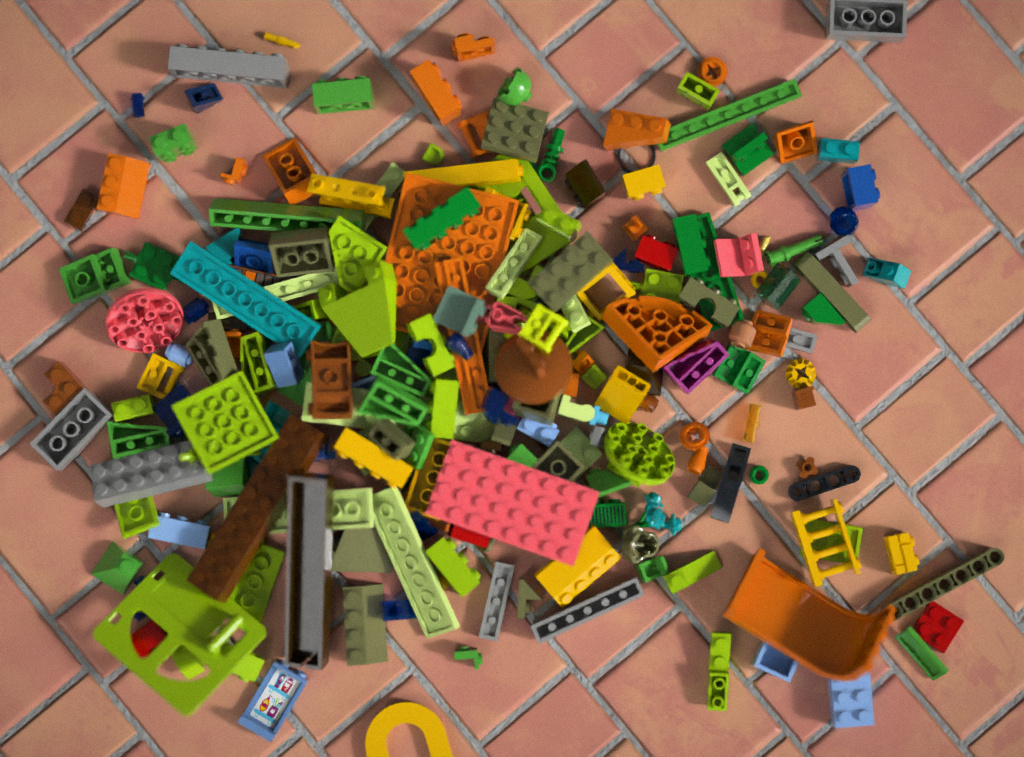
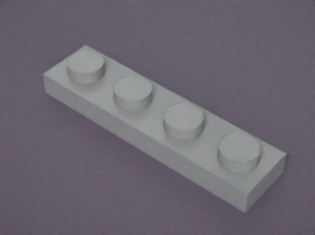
(496, 601)

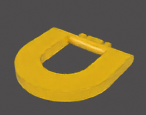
(407, 713)

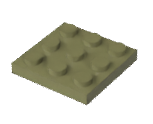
(515, 130)

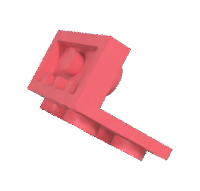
(738, 256)

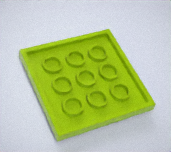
(225, 422)

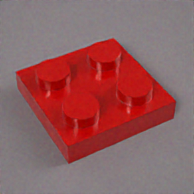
(937, 626)

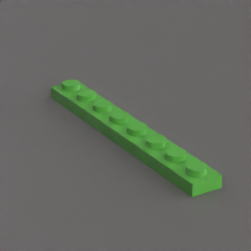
(731, 114)

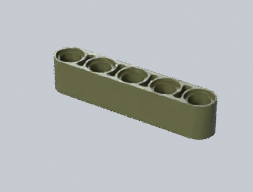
(835, 294)

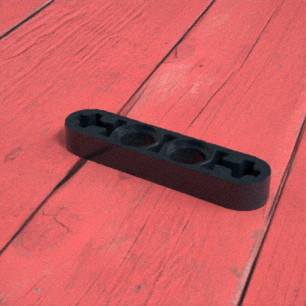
(824, 484)

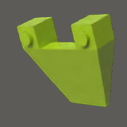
(367, 314)

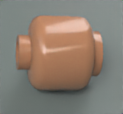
(742, 334)

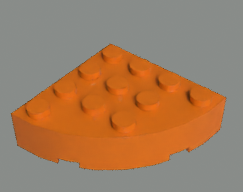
(656, 328)

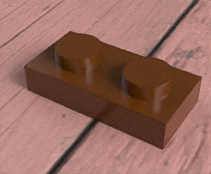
(82, 210)

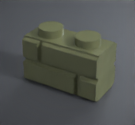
(391, 439)

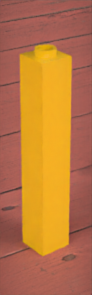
(476, 174)

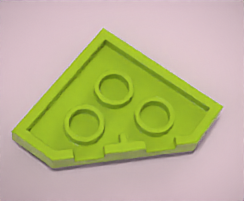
(352, 252)

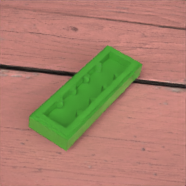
(921, 653)

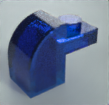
(493, 406)

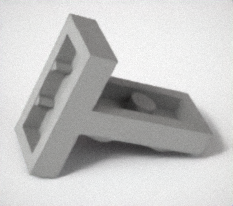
(838, 261)

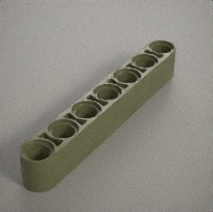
(951, 582)

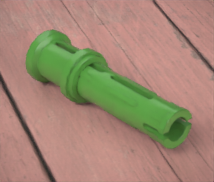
(785, 252)

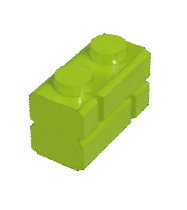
(697, 91)
(559, 222)
(133, 408)

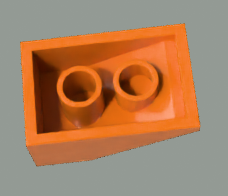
(290, 170)

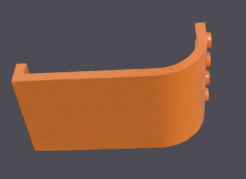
(806, 622)

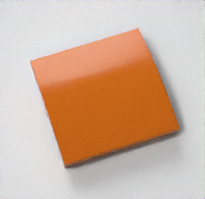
(771, 333)

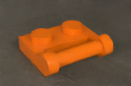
(479, 122)

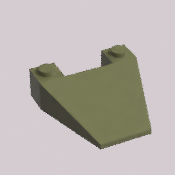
(361, 552)

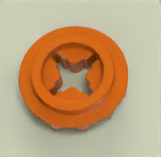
(713, 63)
(693, 429)

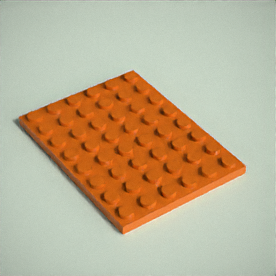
(479, 241)

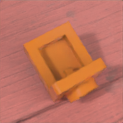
(239, 170)
(234, 341)

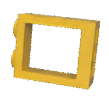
(619, 277)

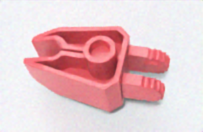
(503, 318)

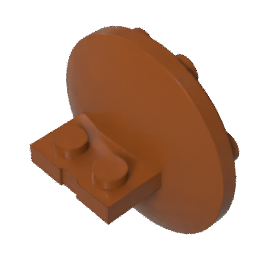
(531, 375)

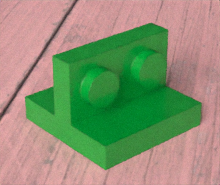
(748, 149)

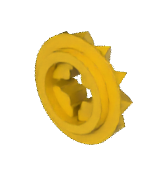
(791, 374)

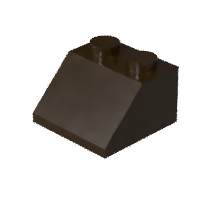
(584, 184)

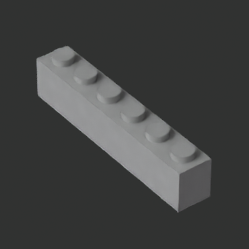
(587, 609)

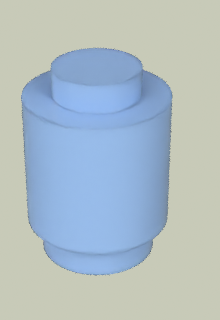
(179, 355)

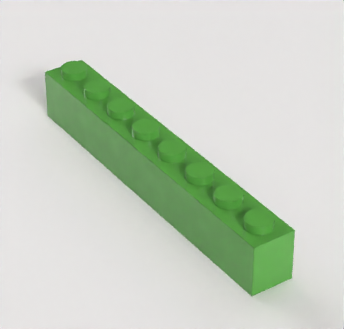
(278, 216)

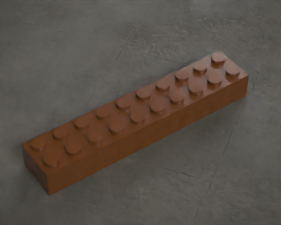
(256, 510)

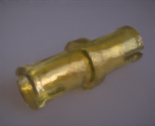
(752, 423)

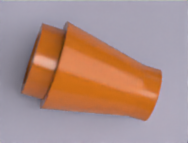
(697, 461)

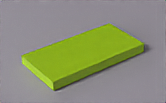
(258, 581)

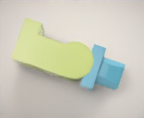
(581, 413)

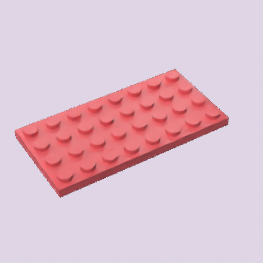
(512, 503)

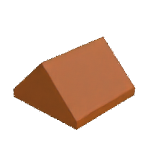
(795, 142)

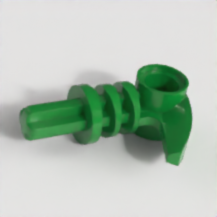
(552, 156)

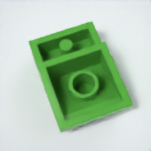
(94, 275)

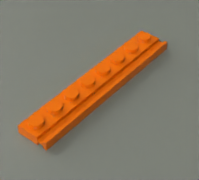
(471, 372)

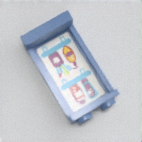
(273, 700)

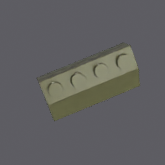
(364, 624)

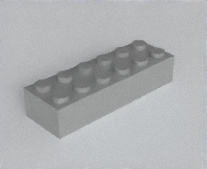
(229, 66)
(145, 475)

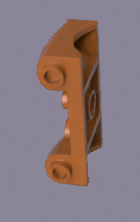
(330, 380)

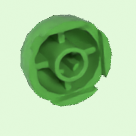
(516, 88)

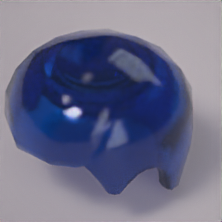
(844, 221)

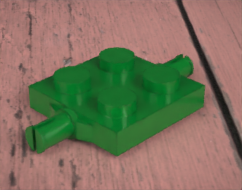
(153, 266)

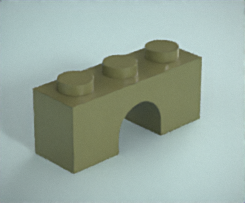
(724, 308)

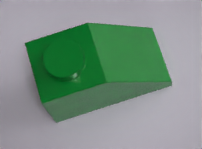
(821, 312)

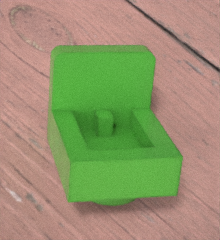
(325, 332)
(652, 568)
(465, 652)

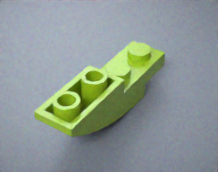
(718, 670)

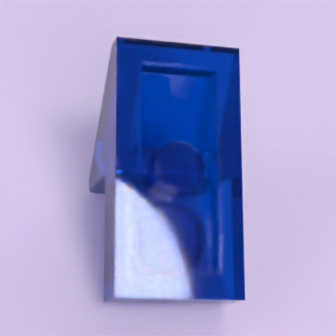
(632, 267)
(397, 610)

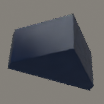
(203, 97)

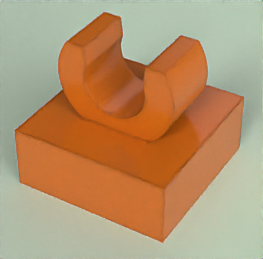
(634, 228)
(582, 362)

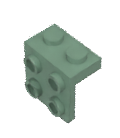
(459, 311)

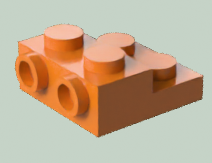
(466, 48)

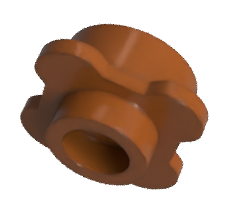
(805, 472)

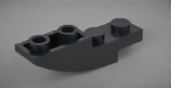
(730, 483)

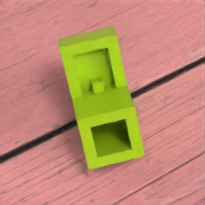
(521, 288)
(187, 662)

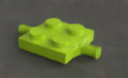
(660, 284)

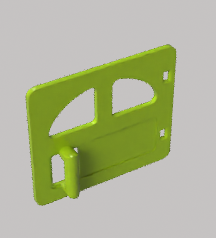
(189, 620)

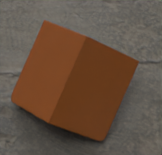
(804, 398)

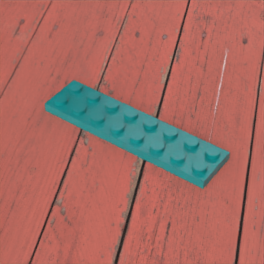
(244, 298)

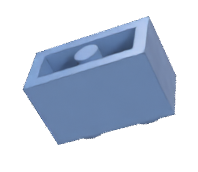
(284, 364)

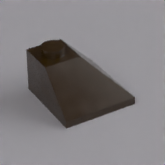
(638, 368)

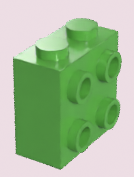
(173, 143)

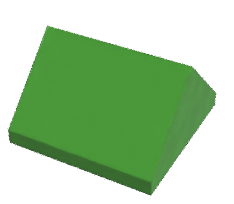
(229, 480)

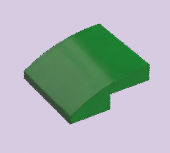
(739, 368)

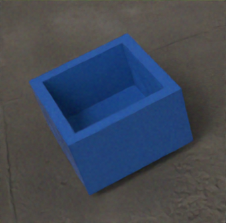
(860, 187)

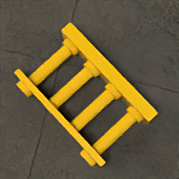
(351, 195)
(811, 556)

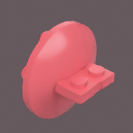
(144, 320)

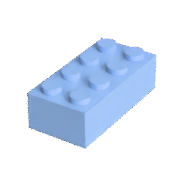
(851, 702)

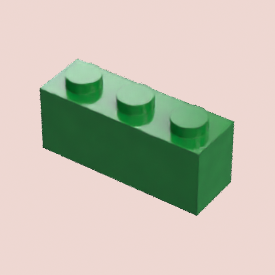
(690, 245)

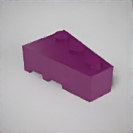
(695, 364)

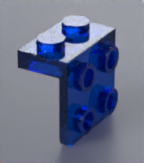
(166, 413)

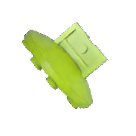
(637, 455)

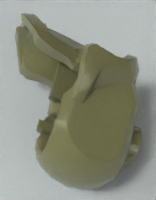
(638, 544)

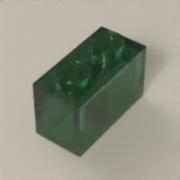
(777, 286)

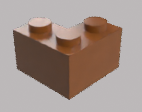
(66, 385)

